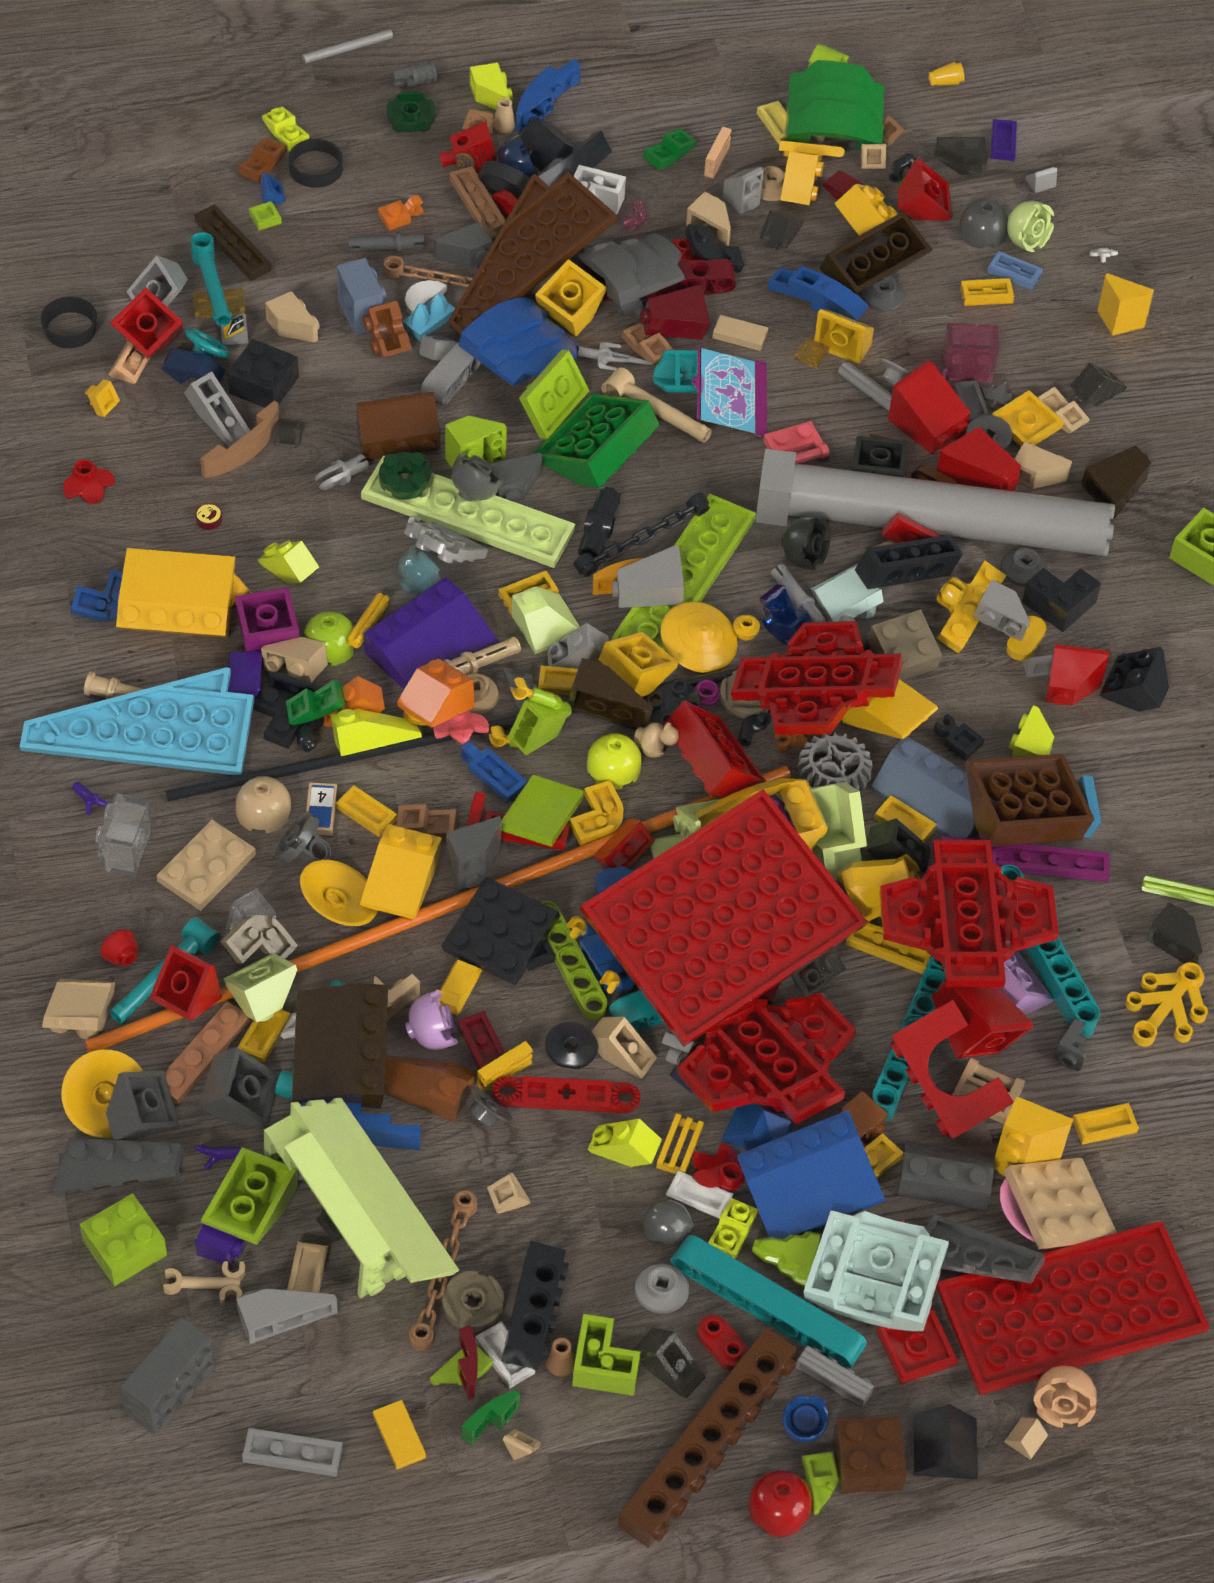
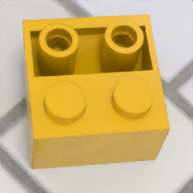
(864, 208)

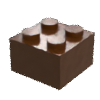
(869, 1454)

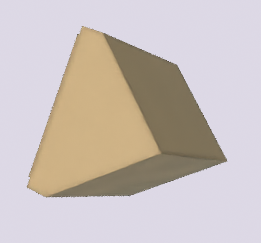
(873, 156)
(1027, 1436)

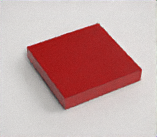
(918, 1352)

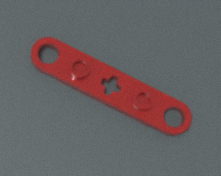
(548, 1094)

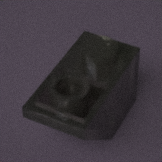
(817, 972)

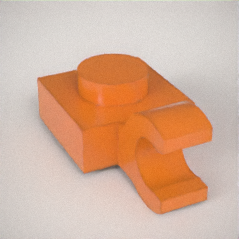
(397, 215)

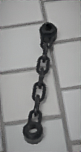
(587, 564)

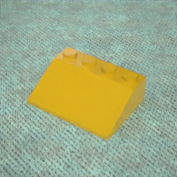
(176, 593)

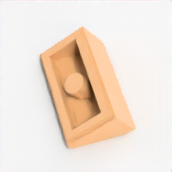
(129, 364)

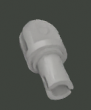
(341, 472)

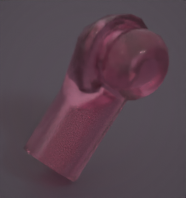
(637, 218)

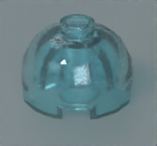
(416, 571)

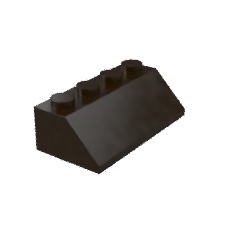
(876, 254)

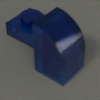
(781, 617)

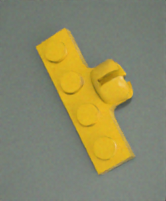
(962, 602)

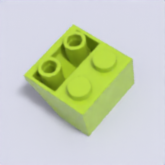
(477, 438)

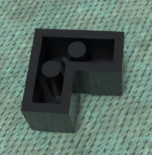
(1059, 601)

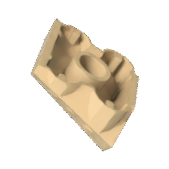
(79, 1007)

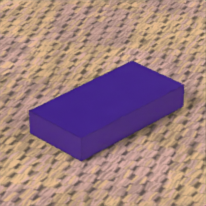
(1003, 140)

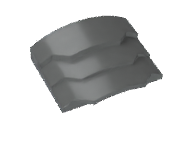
(633, 266)

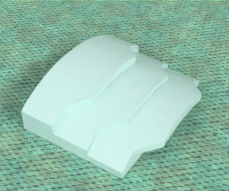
(876, 1270)

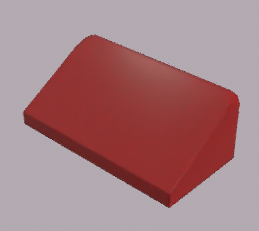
(625, 845)

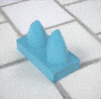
(428, 317)

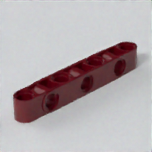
(713, 275)

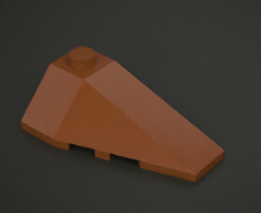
(429, 1084)

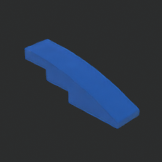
(382, 1133)

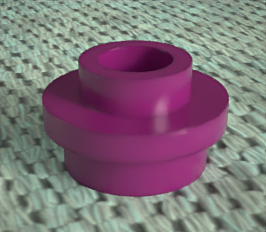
(711, 688)

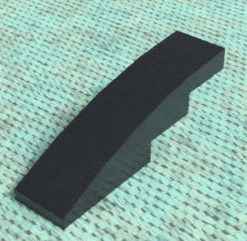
(586, 154)

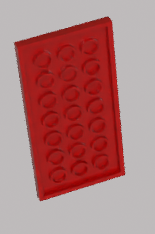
(1077, 1311)

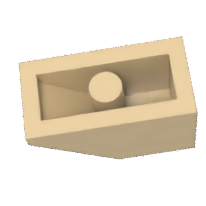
(710, 212)
(623, 1046)

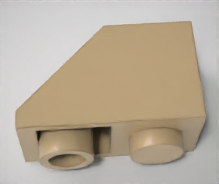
(291, 319)
(1041, 467)
(296, 658)

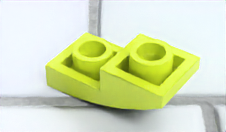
(284, 127)
(733, 1227)

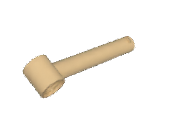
(622, 384)

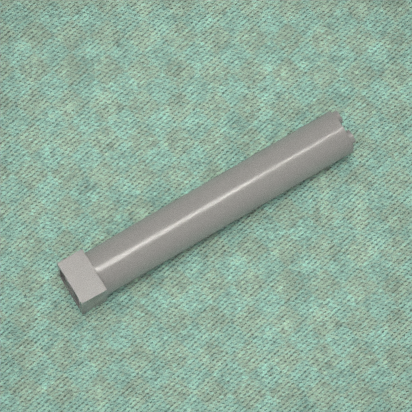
(939, 506)

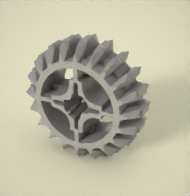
(840, 758)

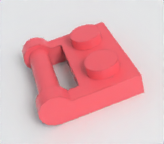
(798, 439)

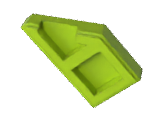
(449, 1372)

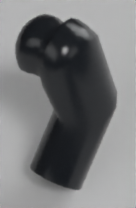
(752, 725)
(305, 734)

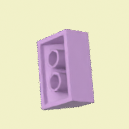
(1024, 986)

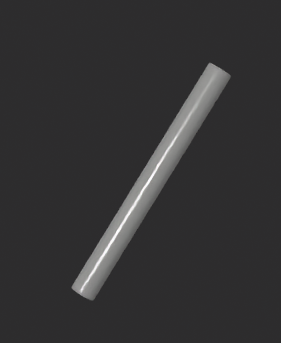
(347, 46)

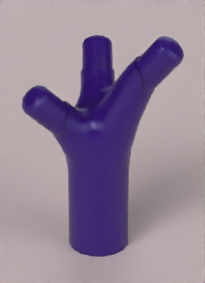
(88, 797)
(217, 1153)

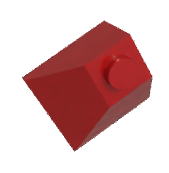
(924, 194)
(148, 324)
(1074, 673)

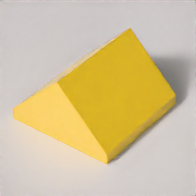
(1124, 304)

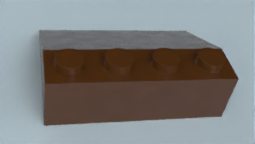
(1027, 800)

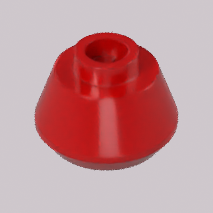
(120, 947)

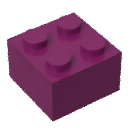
(266, 618)

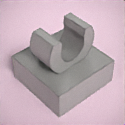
(676, 1049)

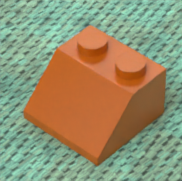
(437, 693)

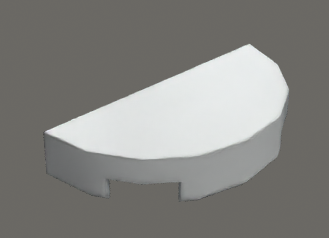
(423, 293)

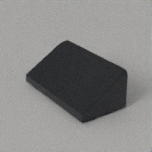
(290, 683)

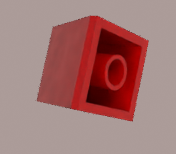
(928, 409)
(979, 462)
(991, 1020)

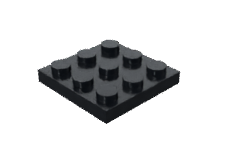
(500, 931)

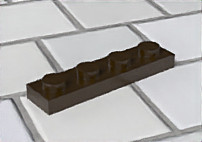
(233, 242)

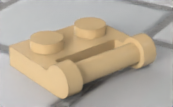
(969, 1084)

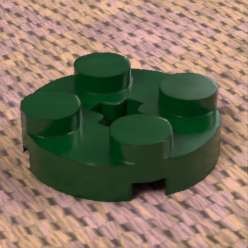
(410, 122)
(399, 463)

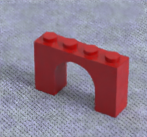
(955, 1112)

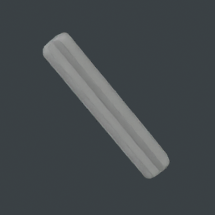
(865, 384)

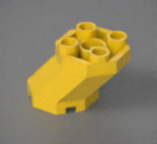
(864, 879)

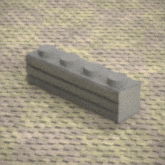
(835, 1376)

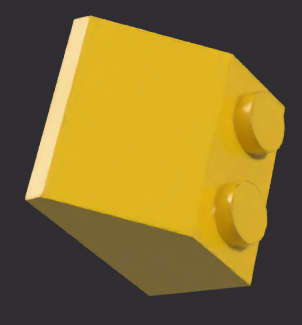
(571, 297)
(843, 335)
(638, 662)

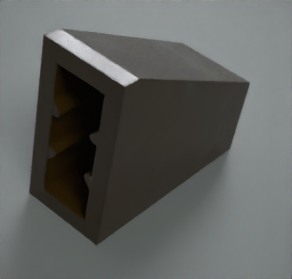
(1117, 477)

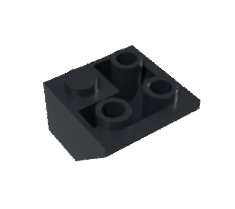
(1138, 680)

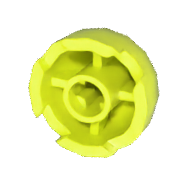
(614, 759)

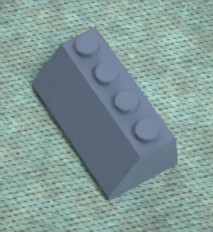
(928, 786)

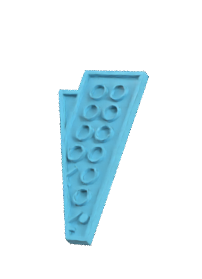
(169, 726)

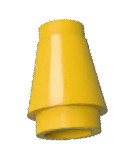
(947, 75)

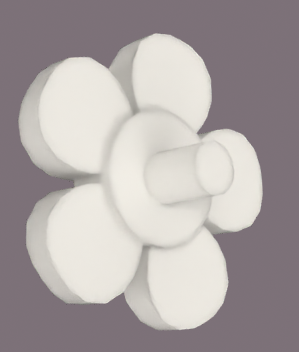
(1103, 252)

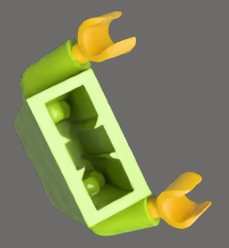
(537, 721)

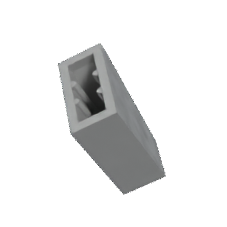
(651, 581)

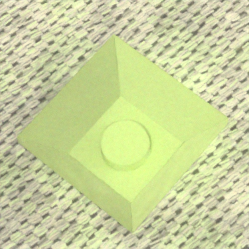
(542, 617)
(262, 986)

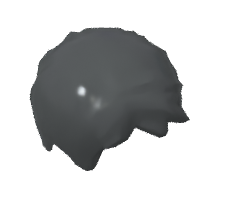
(667, 1222)

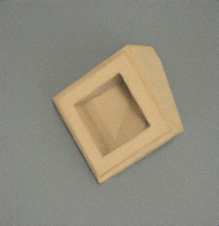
(507, 1194)

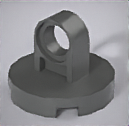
(300, 841)

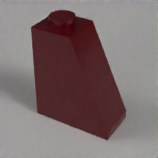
(677, 314)

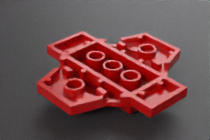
(817, 678)
(968, 913)
(771, 1058)

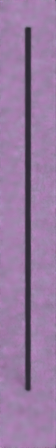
(337, 759)

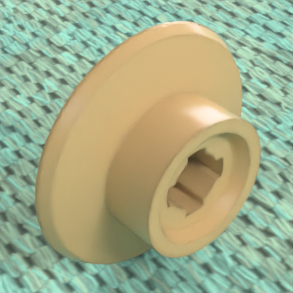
(772, 183)
(486, 695)

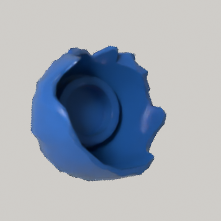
(805, 1418)

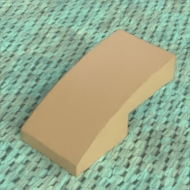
(1069, 412)

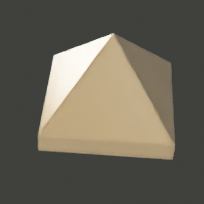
(520, 1444)

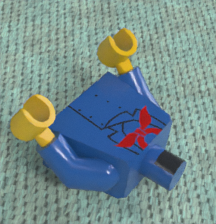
(601, 960)

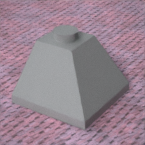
(162, 278)

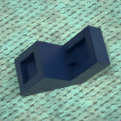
(187, 364)

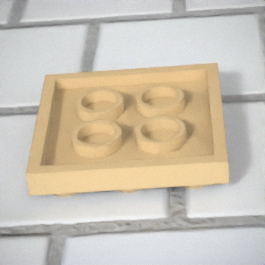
(1059, 1202)

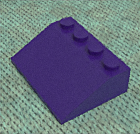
(428, 628)

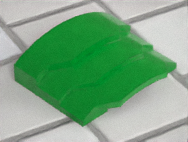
(834, 103)

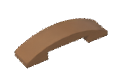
(225, 460)

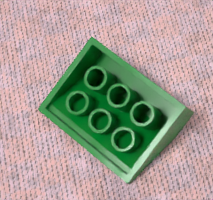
(598, 438)

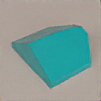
(676, 371)

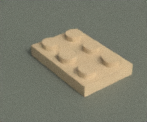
(206, 865)

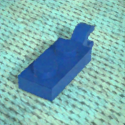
(493, 771)

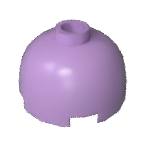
(431, 1022)

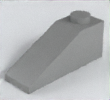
(216, 409)
(277, 1311)

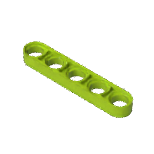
(579, 970)

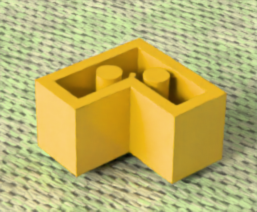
(800, 178)

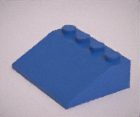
(810, 1174)

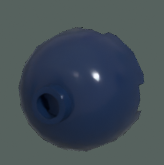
(516, 155)

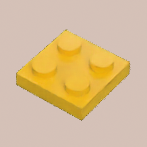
(1029, 419)

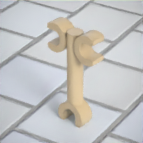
(228, 1284)

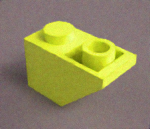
(489, 84)
(289, 561)
(1034, 736)
(625, 1142)

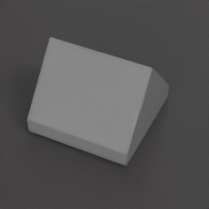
(1042, 180)

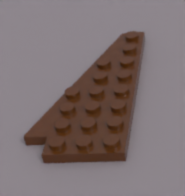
(534, 241)

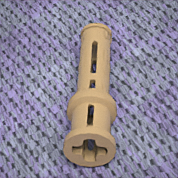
(470, 662)
(106, 687)

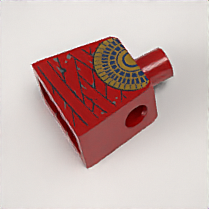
(470, 148)

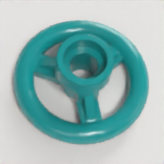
(206, 344)

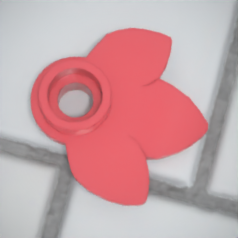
(462, 727)

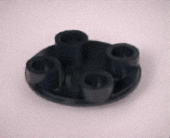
(669, 697)

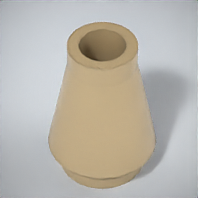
(504, 118)

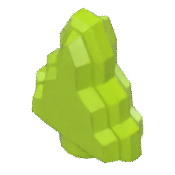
(791, 1255)

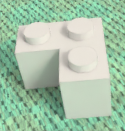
(604, 185)

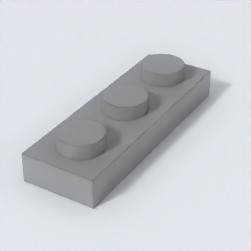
(292, 1452)

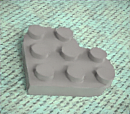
(443, 541)

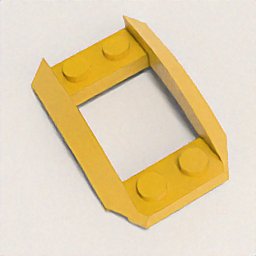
(796, 796)

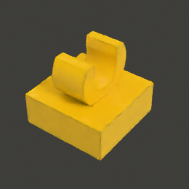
(102, 397)

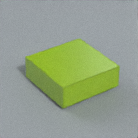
(265, 215)

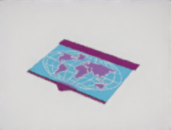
(732, 391)

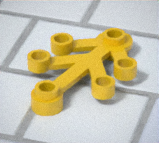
(1169, 1001)

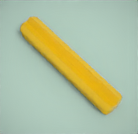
(368, 619)

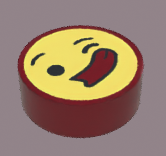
(208, 516)

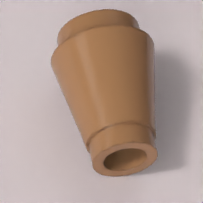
(560, 1358)

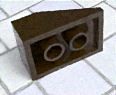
(607, 696)

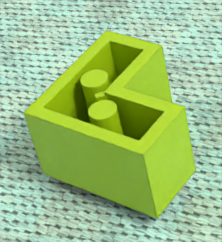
(599, 1364)

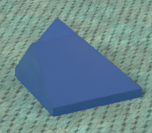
(756, 1125)

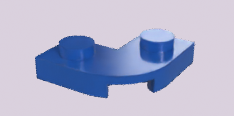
(98, 604)

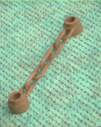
(395, 267)
(464, 1211)

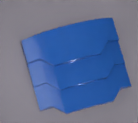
(516, 340)

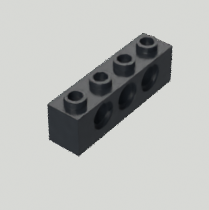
(908, 562)
(521, 1347)

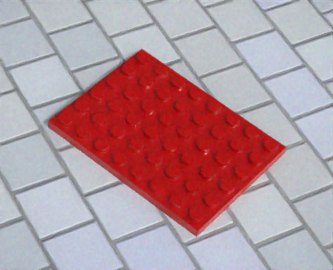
(722, 917)

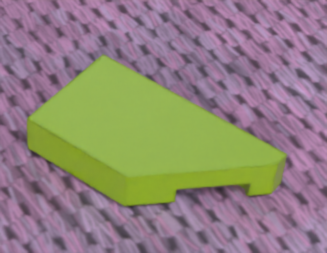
(821, 1477)

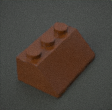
(398, 425)

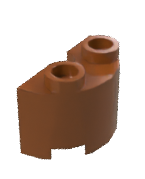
(386, 330)

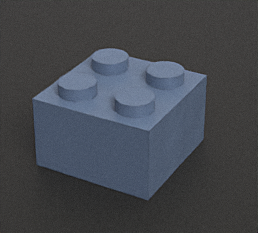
(358, 292)

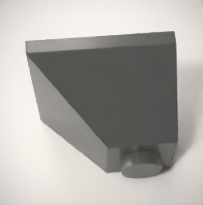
(140, 1106)

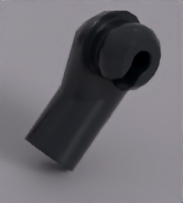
(900, 164)

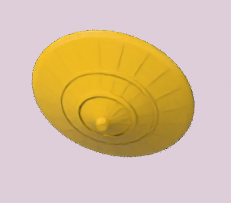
(699, 637)
(336, 892)
(90, 1087)

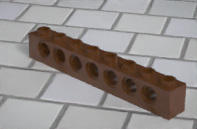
(766, 1351)

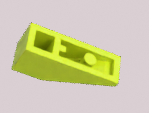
(365, 730)

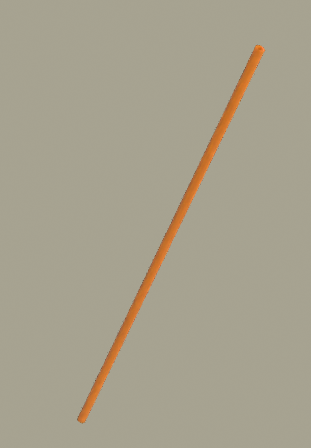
(402, 923)

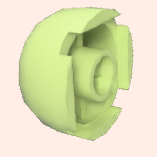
(1030, 225)

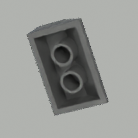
(946, 1175)

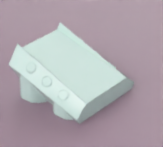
(846, 596)

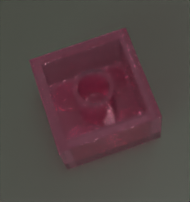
(970, 352)

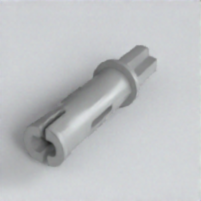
(796, 593)

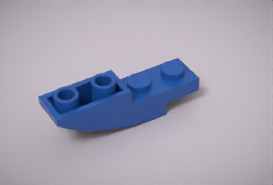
(543, 90)
(819, 290)

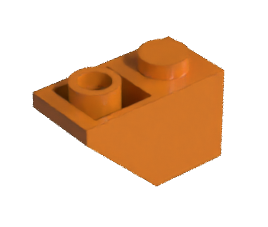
(359, 695)

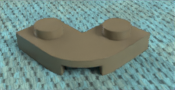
(258, 932)

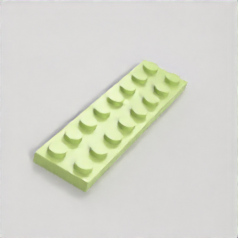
(488, 521)

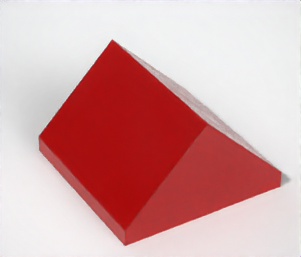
(186, 984)

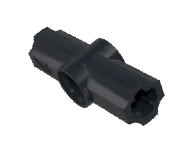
(599, 522)

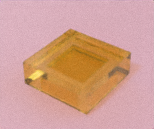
(812, 352)

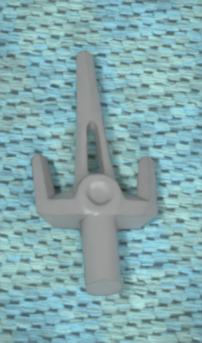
(605, 355)

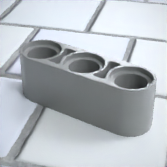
(450, 374)

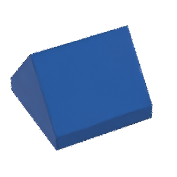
(271, 190)

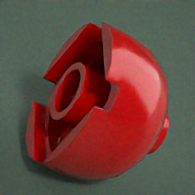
(780, 1503)

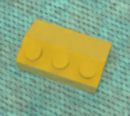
(1031, 1135)

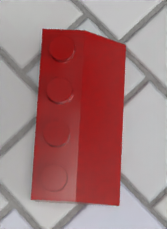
(713, 751)

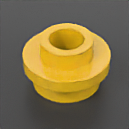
(750, 630)

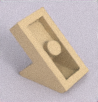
(401, 994)

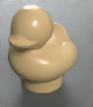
(654, 737)

